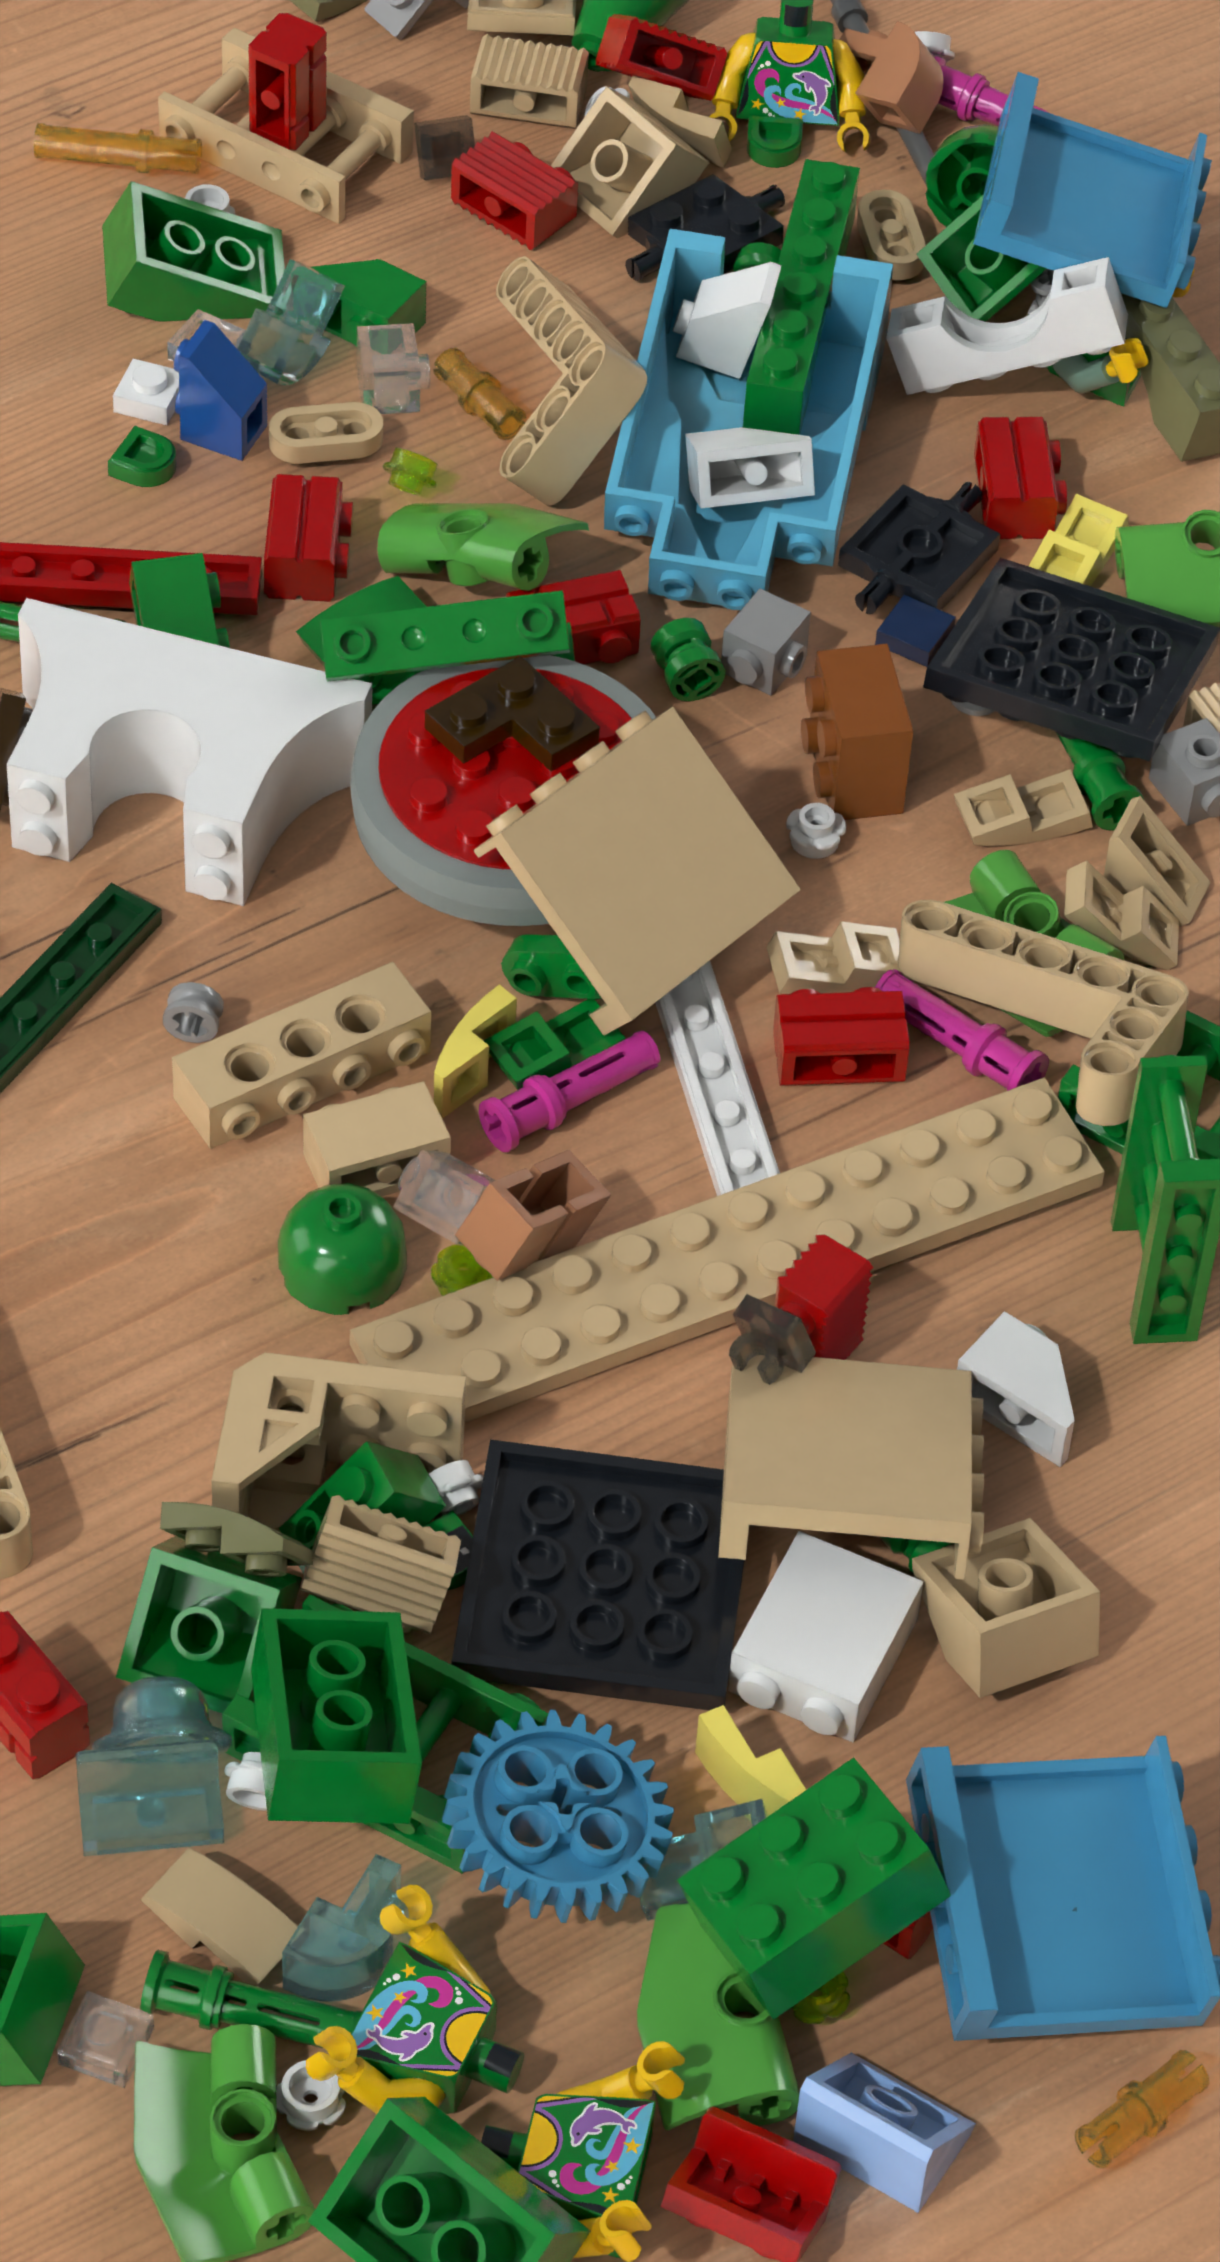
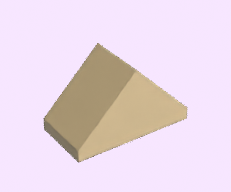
(1149, 856)

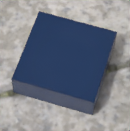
(915, 630)

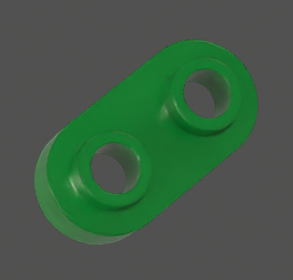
(545, 969)

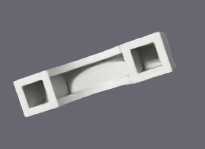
(944, 346)

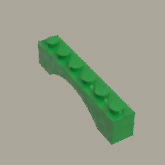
(792, 329)

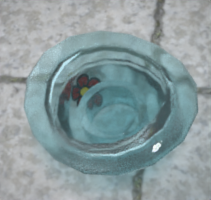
(161, 1712)

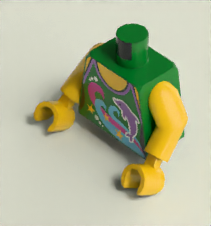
(792, 72)
(423, 2025)
(593, 2148)

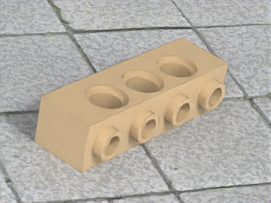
(301, 1055)

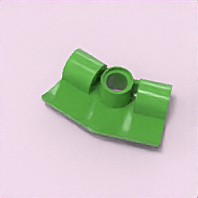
(473, 541)
(1169, 570)
(1010, 894)
(691, 2003)
(211, 2190)

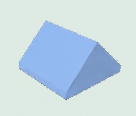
(879, 2129)

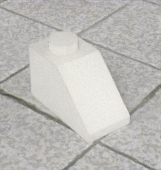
(726, 318)
(748, 466)
(1022, 1386)

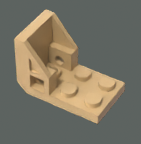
(323, 1415)

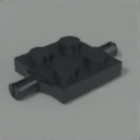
(708, 209)
(919, 548)

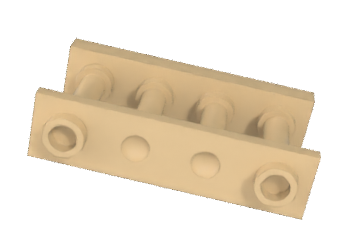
(351, 112)

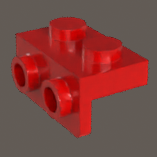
(753, 2187)

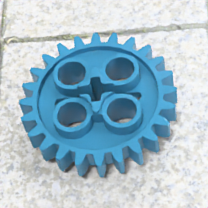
(557, 1816)

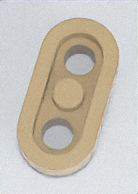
(891, 232)
(326, 432)

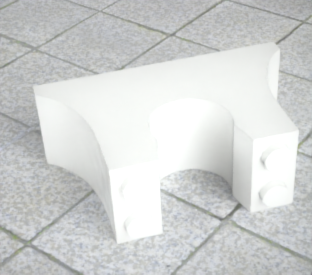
(178, 718)

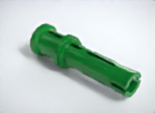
(1102, 779)
(216, 1989)

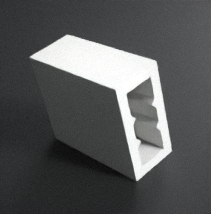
(825, 1637)

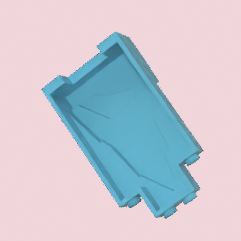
(731, 550)

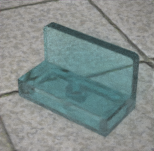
(149, 1797)

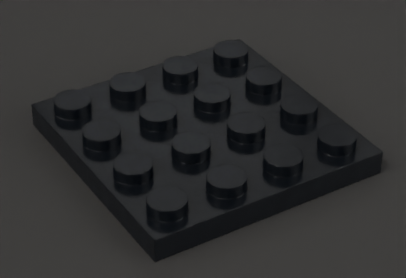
(1072, 659)
(599, 1578)

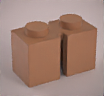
(532, 1215)

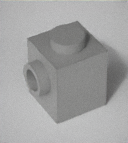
(766, 642)
(1189, 771)

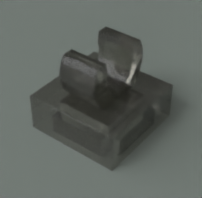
(442, 142)
(772, 1334)

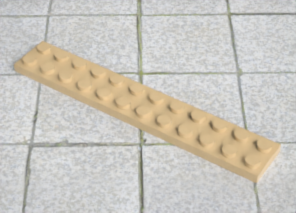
(698, 1263)

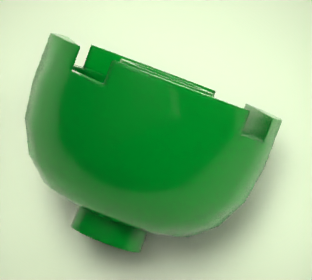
(959, 171)
(342, 1249)

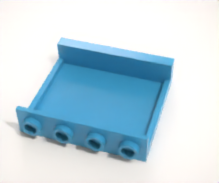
(1085, 195)
(1029, 1848)

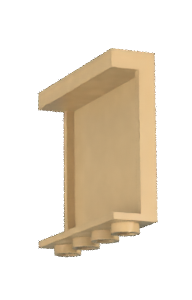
(642, 863)
(854, 1454)

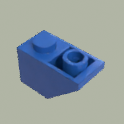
(218, 394)

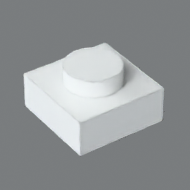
(147, 392)

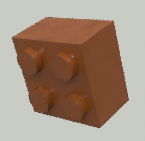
(858, 732)

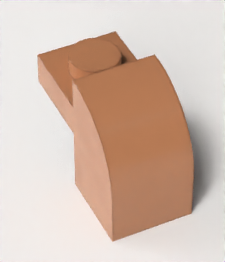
(899, 76)

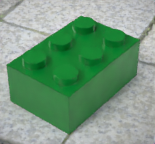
(335, 1716)
(814, 1887)
(438, 2195)

